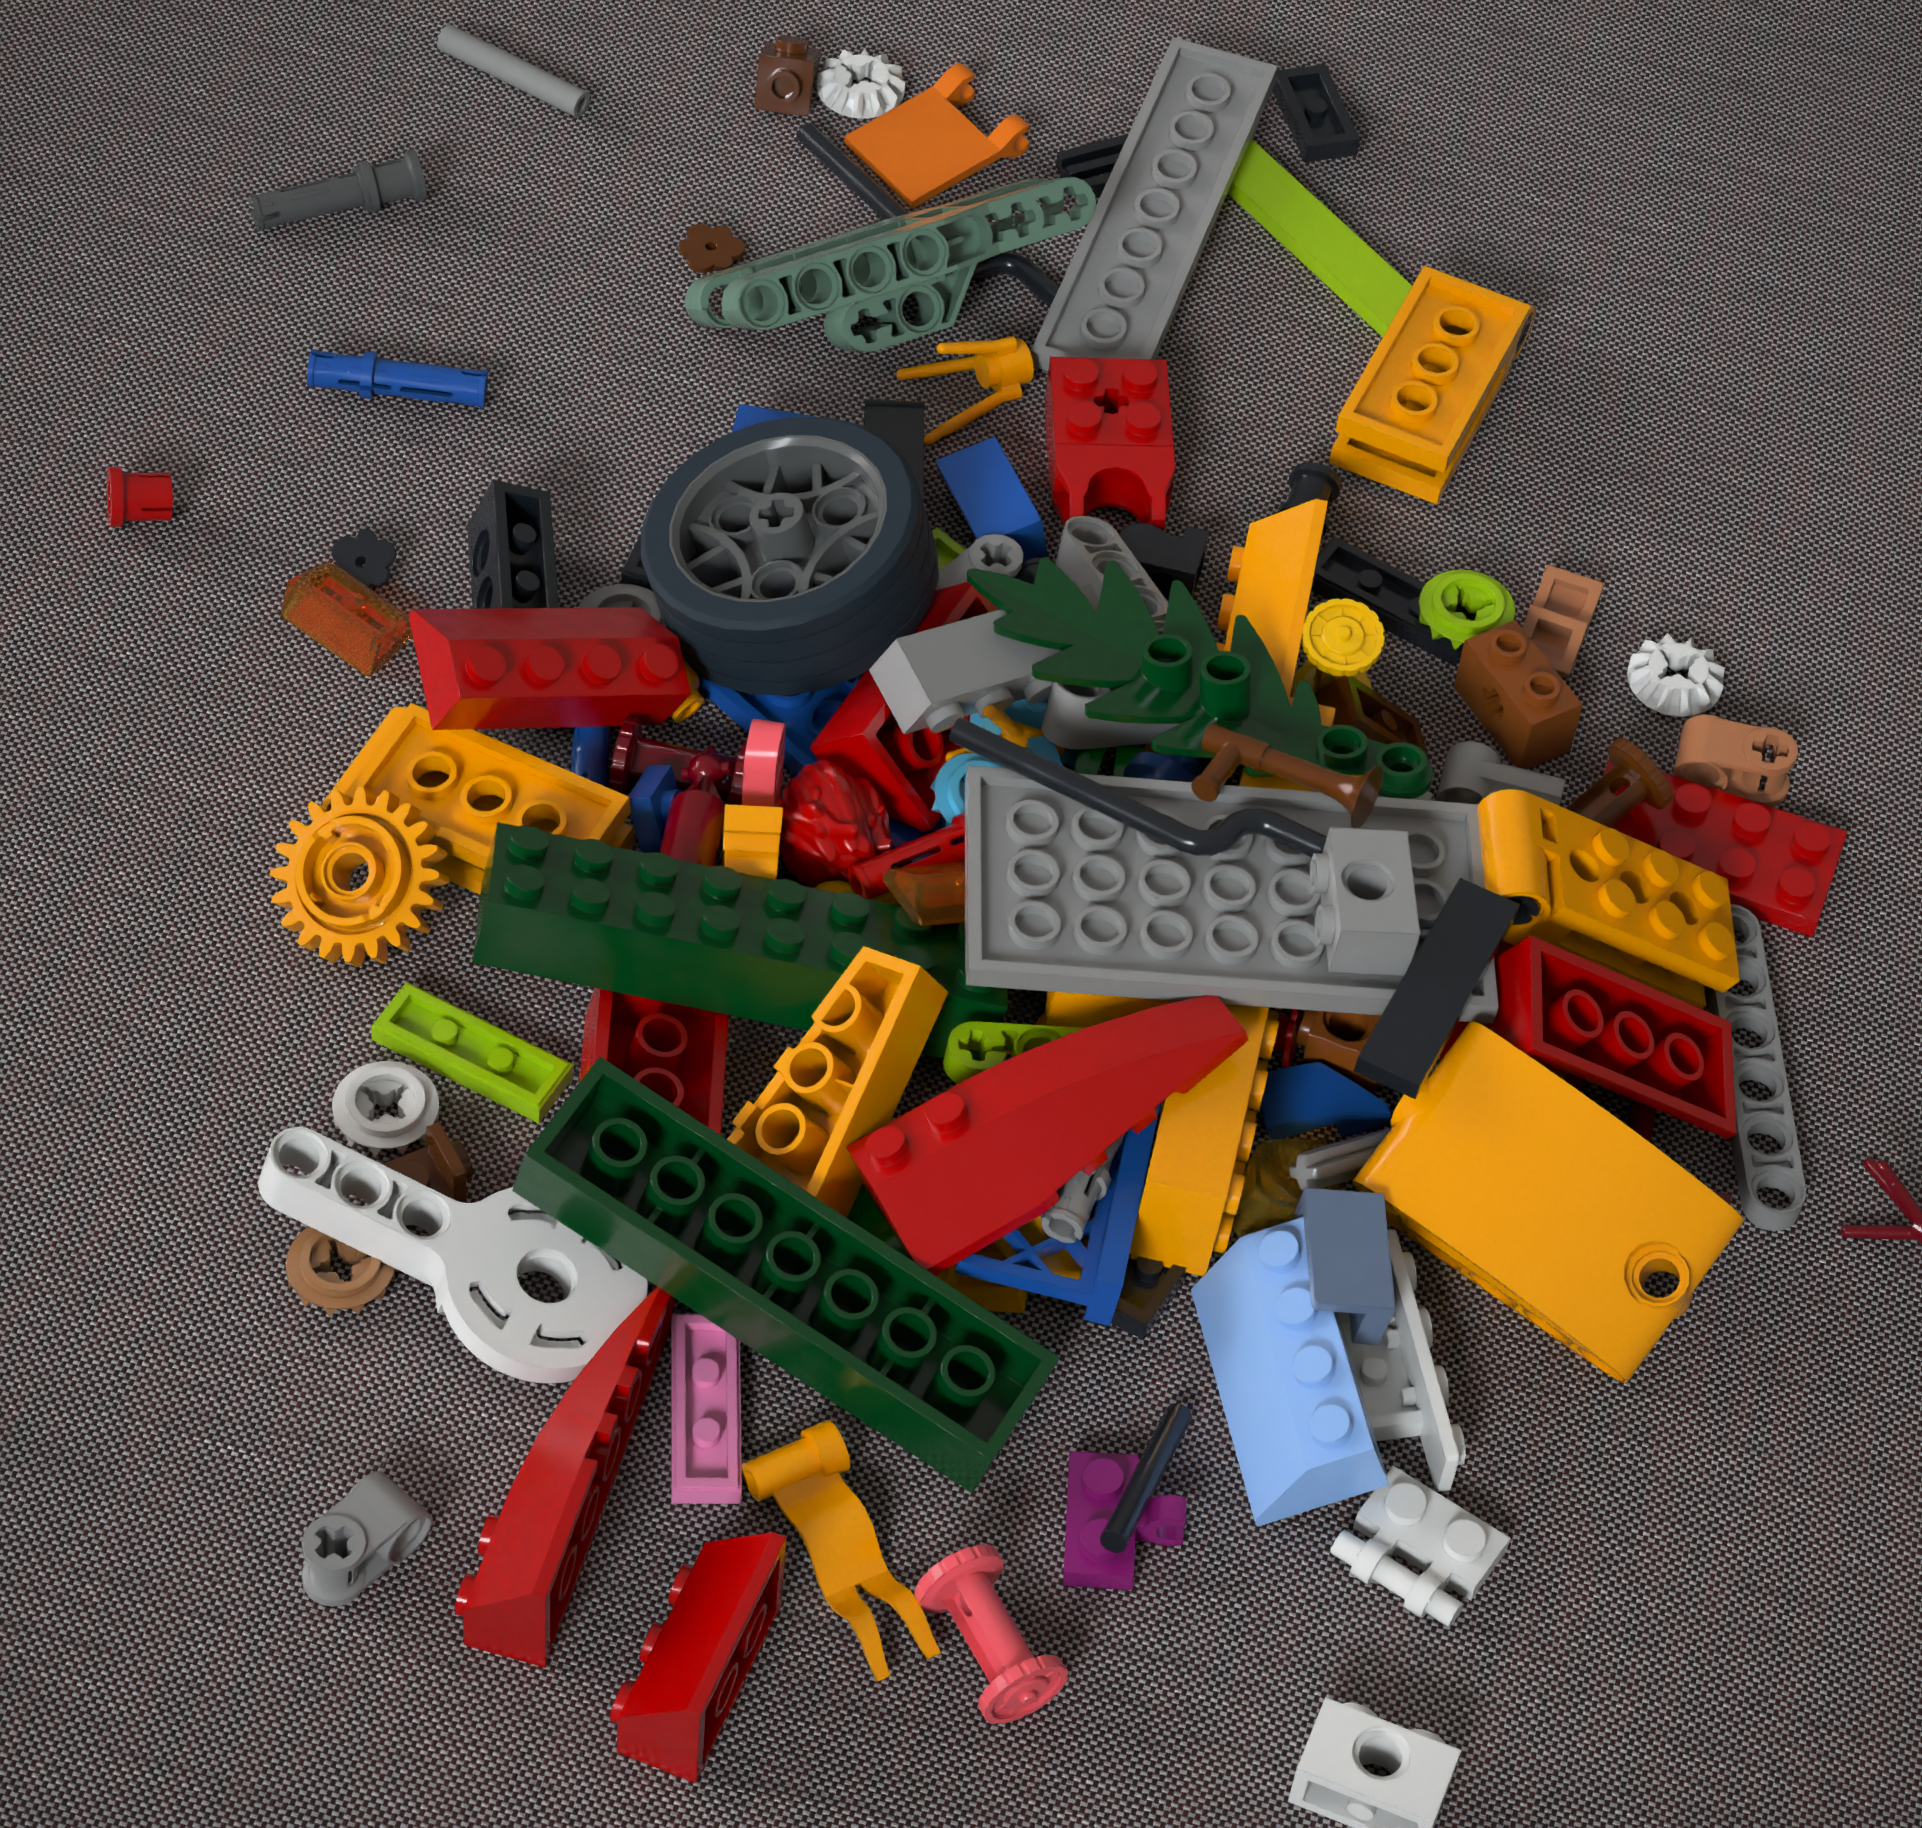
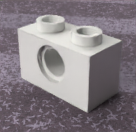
(1340, 1788)

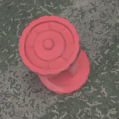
(1015, 1676)

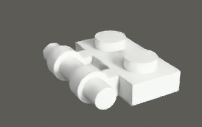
(1430, 1534)

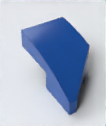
(1317, 1097)

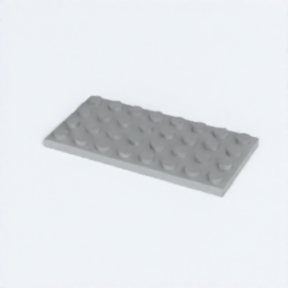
(1105, 910)

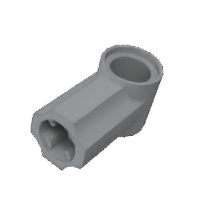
(1477, 771)

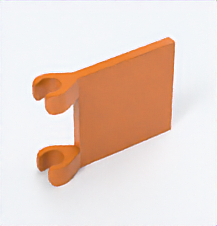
(931, 144)

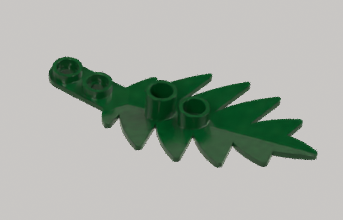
(1182, 674)

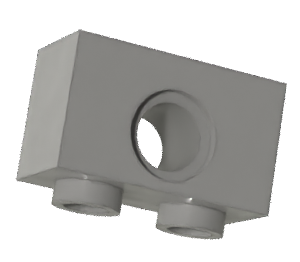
(1366, 901)

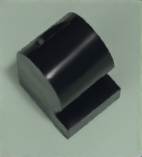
(1167, 556)

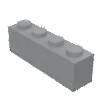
(959, 671)

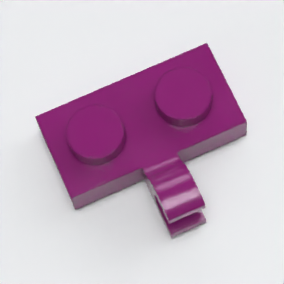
(1092, 1495)

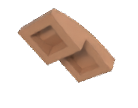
(1562, 616)

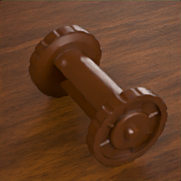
(1632, 769)

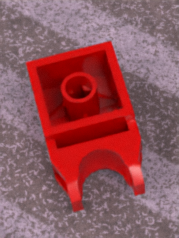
(1109, 437)

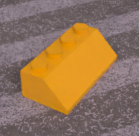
(1275, 582)

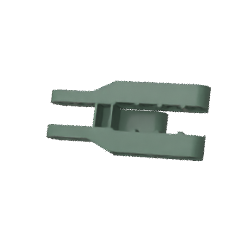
(884, 262)

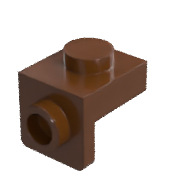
(786, 76)

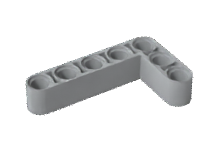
(1083, 556)

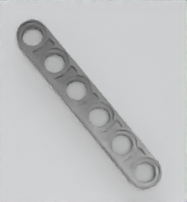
(1767, 1066)

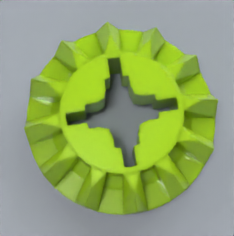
(1476, 592)

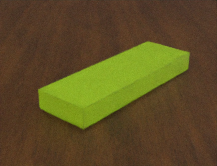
(472, 1052)

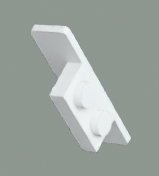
(1400, 1380)

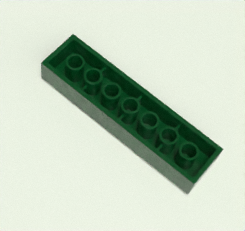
(700, 932)
(784, 1273)

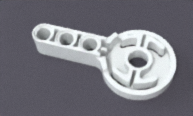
(465, 1249)

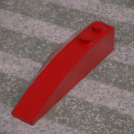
(1019, 1131)
(560, 1495)

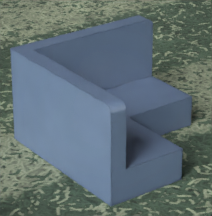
(1349, 1258)

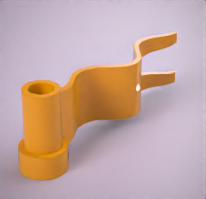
(837, 1535)

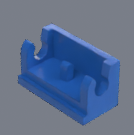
(993, 496)

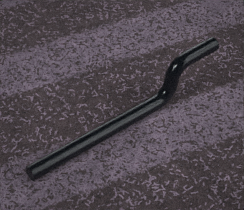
(888, 207)
(1132, 812)

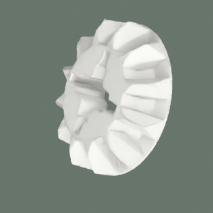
(864, 98)
(1675, 694)
(383, 1085)

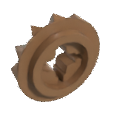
(310, 1275)

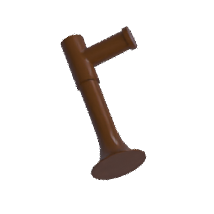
(1233, 748)

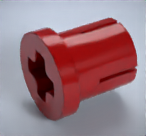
(138, 496)

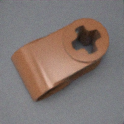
(1732, 758)

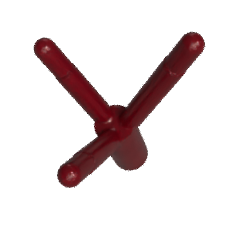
(1903, 1200)

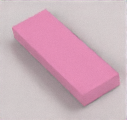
(704, 1412)

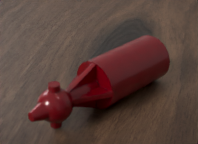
(697, 815)

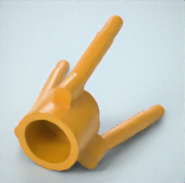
(997, 364)

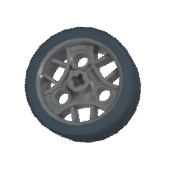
(790, 555)

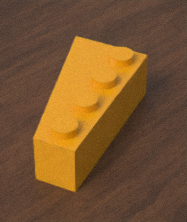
(842, 1076)

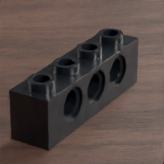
(512, 549)

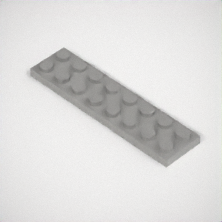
(1157, 206)

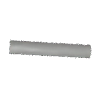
(513, 70)

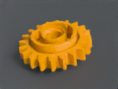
(390, 898)

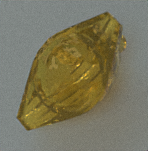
(1268, 1191)

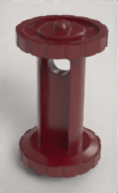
(636, 753)

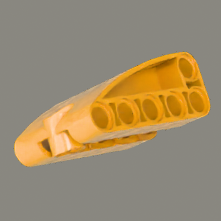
(1546, 1201)

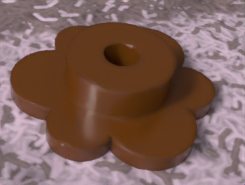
(710, 248)

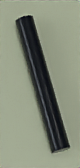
(1145, 1478)

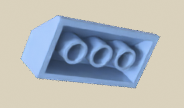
(1285, 1379)

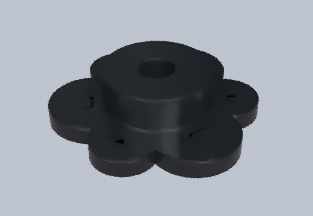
(366, 548)

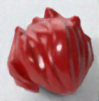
(830, 823)

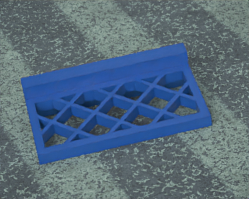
(1107, 1247)

